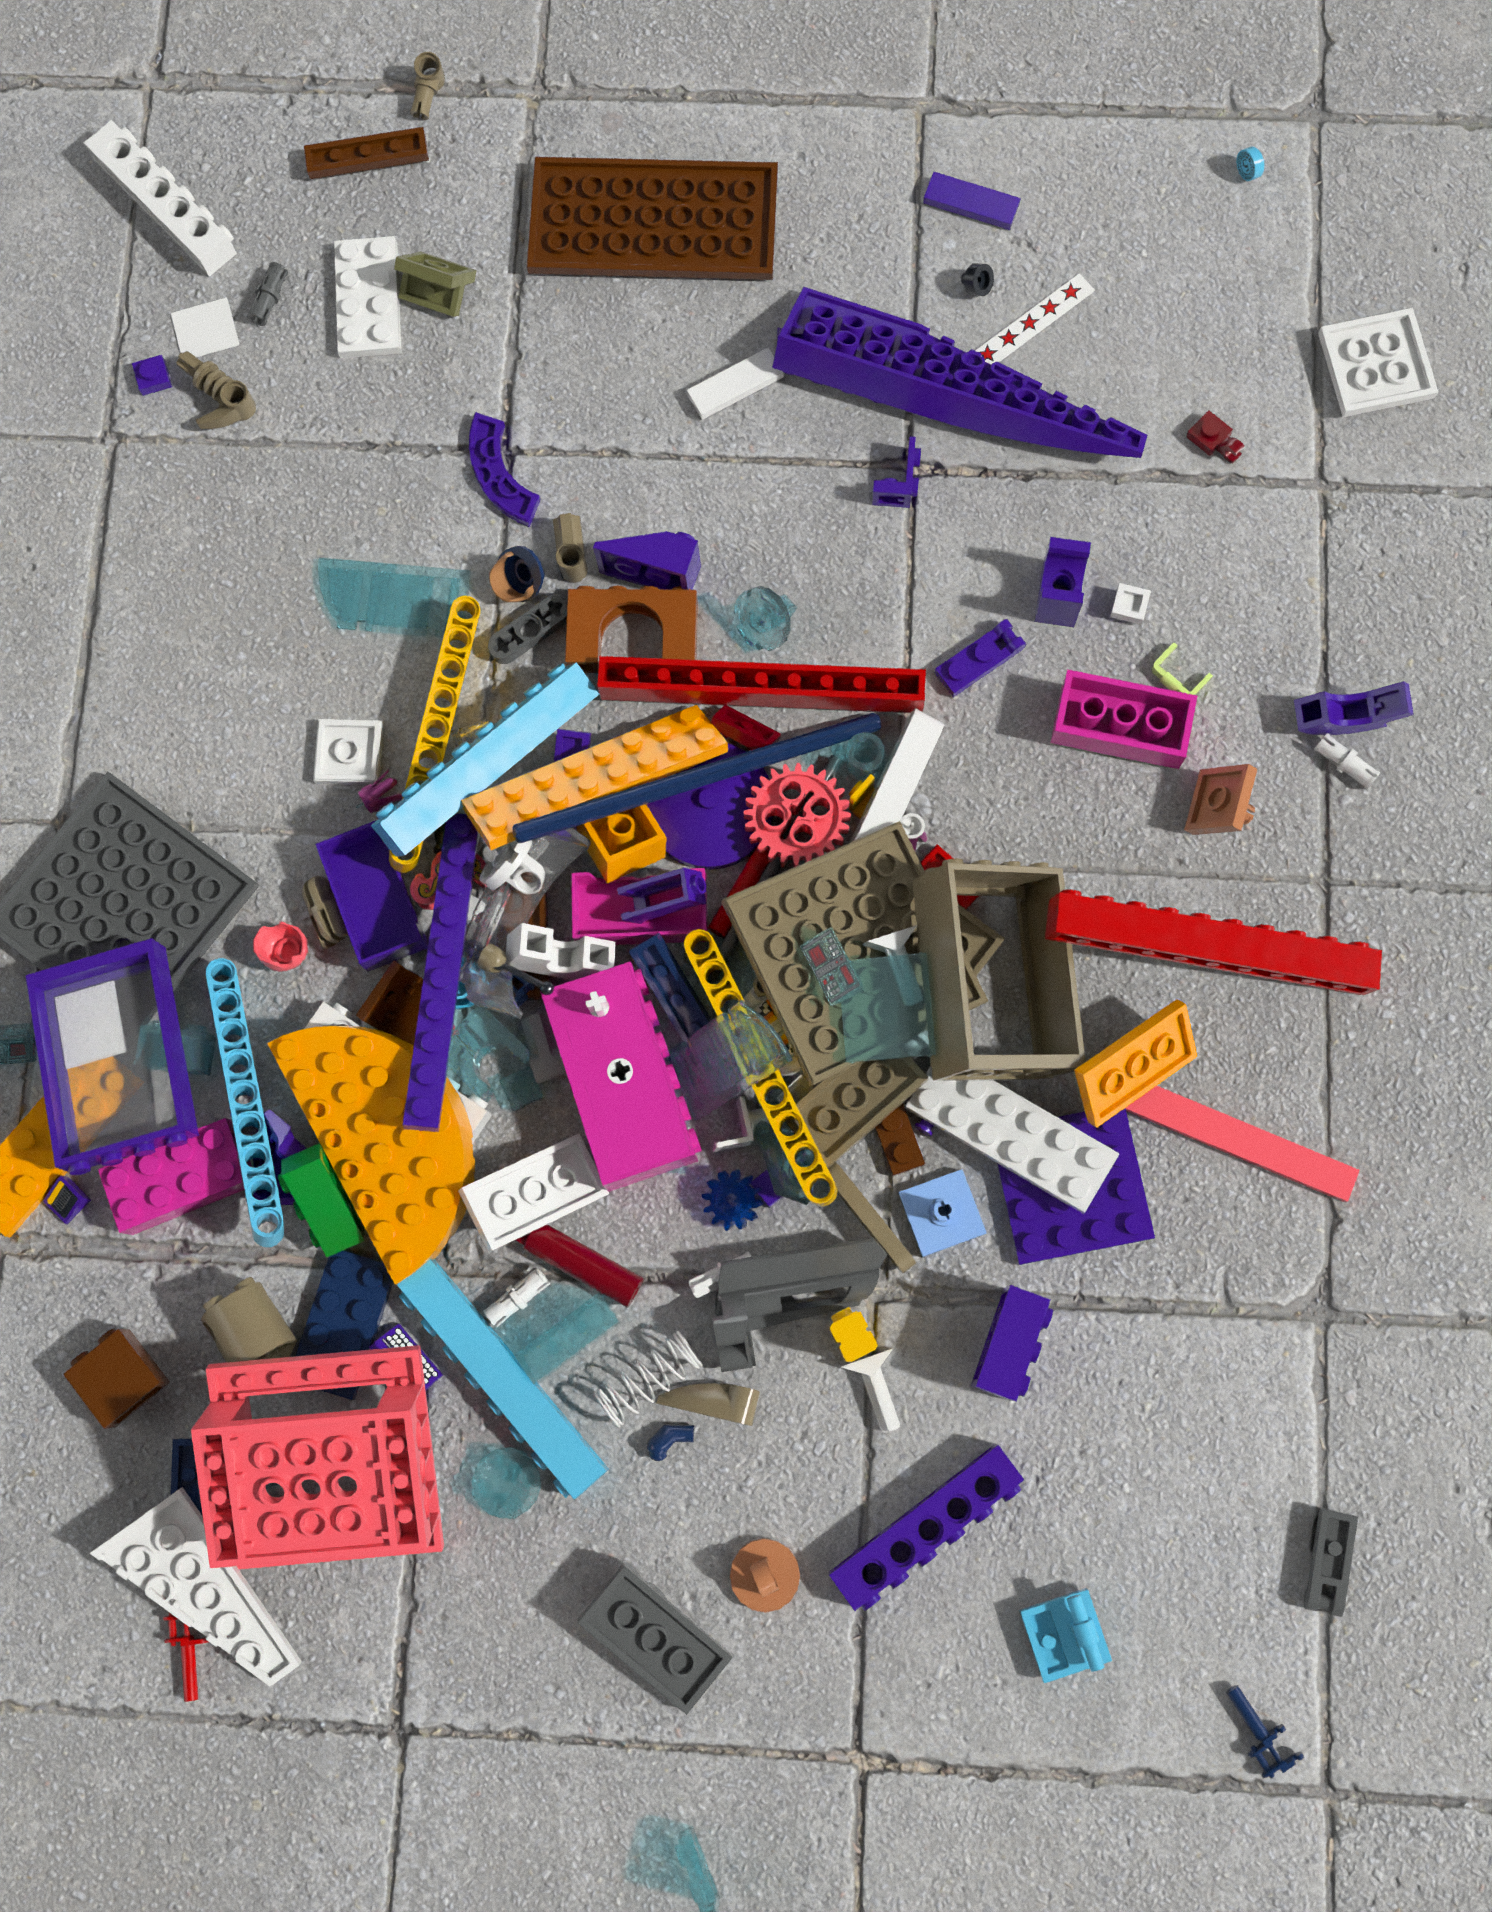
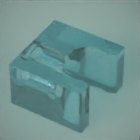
(473, 1040)

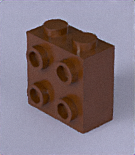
(115, 1377)

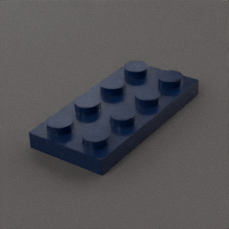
(346, 1309)

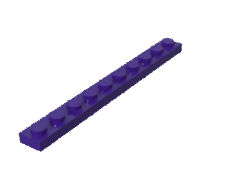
(441, 976)

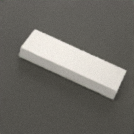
(734, 383)

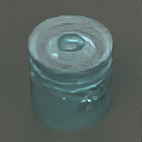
(865, 756)

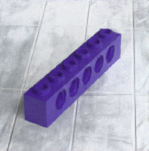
(848, 1573)

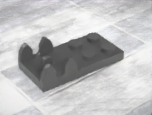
(654, 1638)

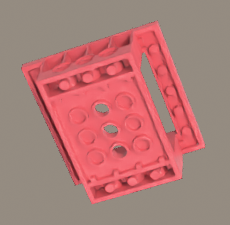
(380, 1448)

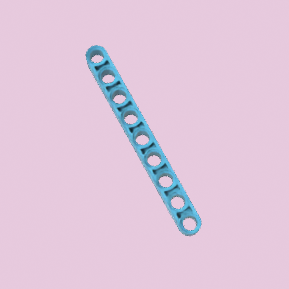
(244, 1114)

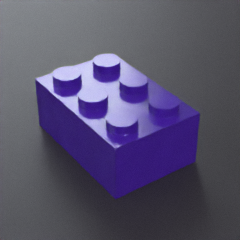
(1012, 1343)

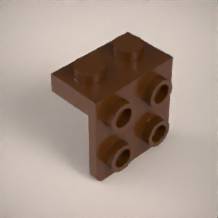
(394, 1003)

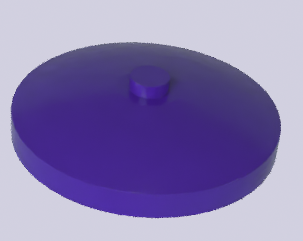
(708, 822)

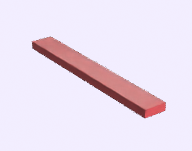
(1246, 1142)

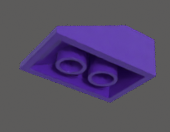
(651, 559)

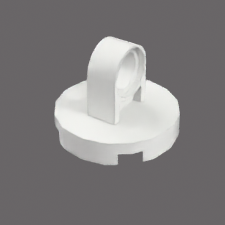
(508, 866)

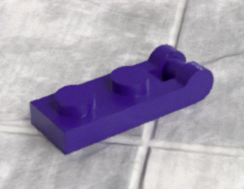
(979, 658)

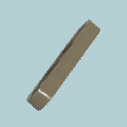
(871, 1220)

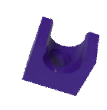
(1064, 566)

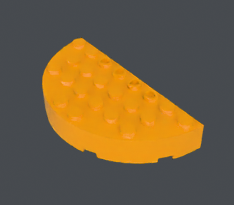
(397, 1178)

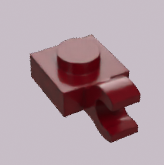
(1213, 434)

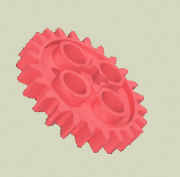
(771, 802)

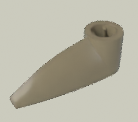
(714, 1400)

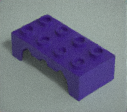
(371, 898)

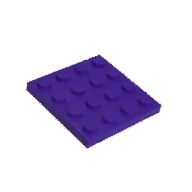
(1116, 1216)

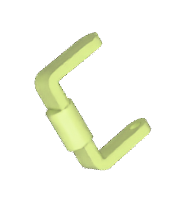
(1169, 680)

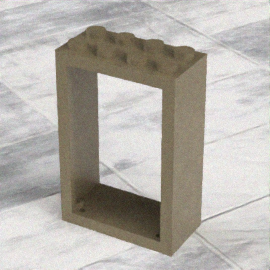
(1046, 964)

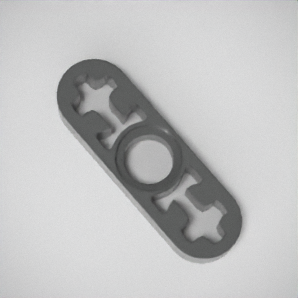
(504, 634)

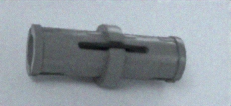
(267, 294)

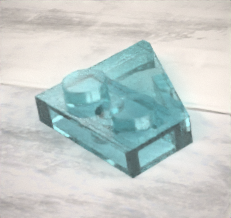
(779, 1169)

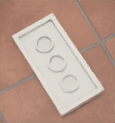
(367, 297)
(533, 1192)

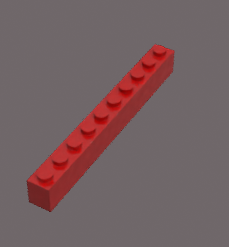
(761, 684)
(1213, 943)

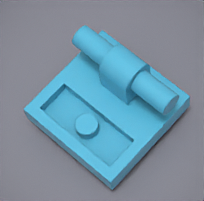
(1065, 1635)

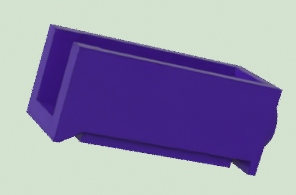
(693, 891)

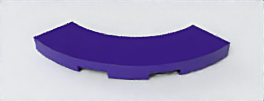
(492, 475)

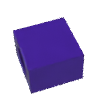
(767, 1192)

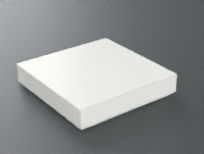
(348, 752)

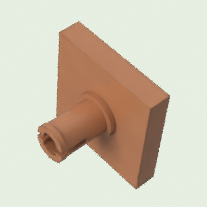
(1221, 800)

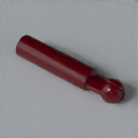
(583, 1264)

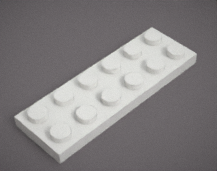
(1017, 1136)

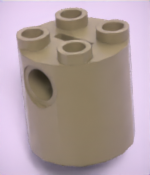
(247, 1324)

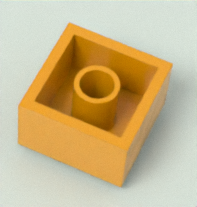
(624, 842)

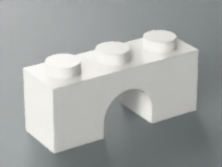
(535, 951)

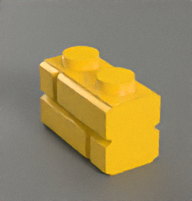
(851, 1333)

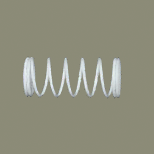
(608, 1407)

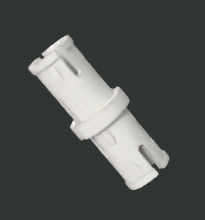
(1347, 761)
(516, 1297)

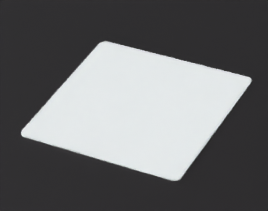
(205, 328)

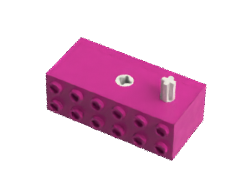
(632, 1123)

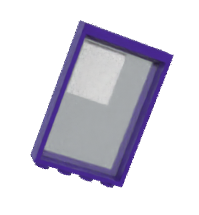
(111, 1057)

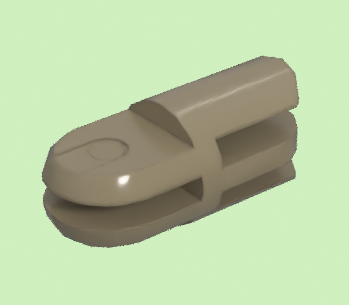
(324, 911)

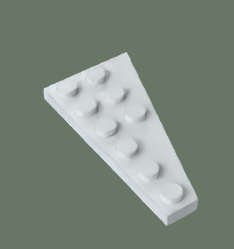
(170, 1561)

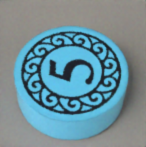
(1250, 163)

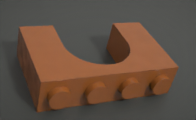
(594, 609)

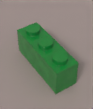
(321, 1200)

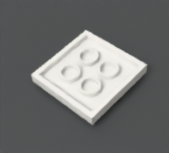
(1377, 362)

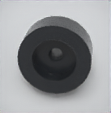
(978, 279)

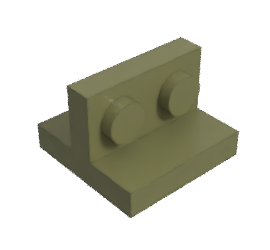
(433, 281)

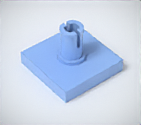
(942, 1213)

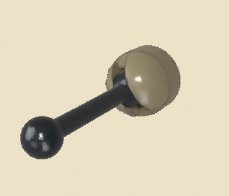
(494, 961)

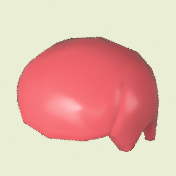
(280, 946)

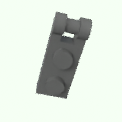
(1331, 1561)

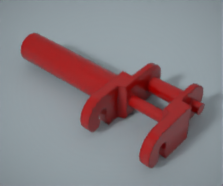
(188, 1657)

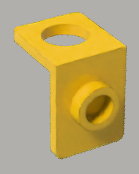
(860, 795)

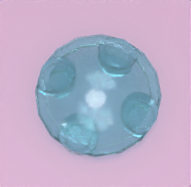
(506, 1483)

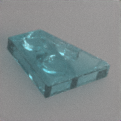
(701, 1880)

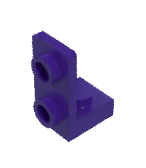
(898, 494)

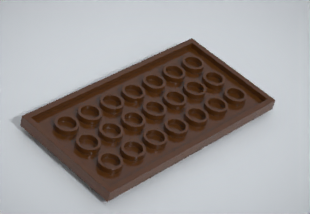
(653, 218)

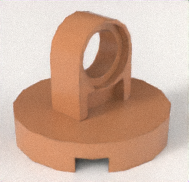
(765, 1575)

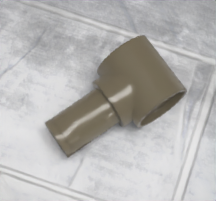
(426, 85)

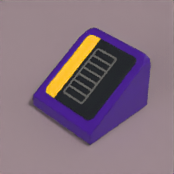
(66, 1199)

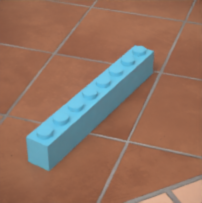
(485, 759)
(500, 1375)

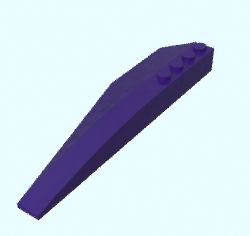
(913, 371)

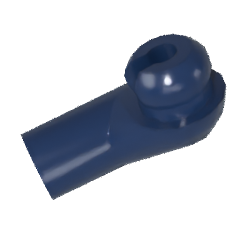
(666, 1437)

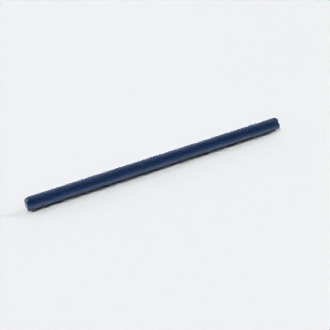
(694, 778)

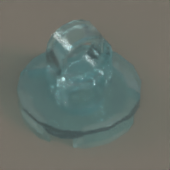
(764, 617)

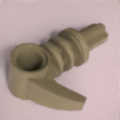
(222, 389)

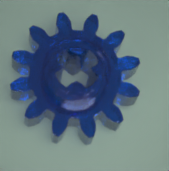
(720, 1200)

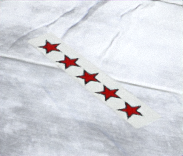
(1036, 319)

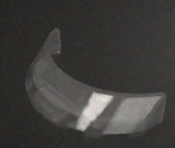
(505, 909)

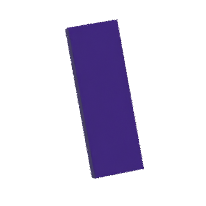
(971, 200)

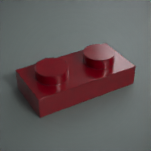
(743, 729)

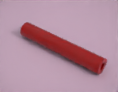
(748, 877)

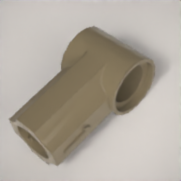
(570, 547)

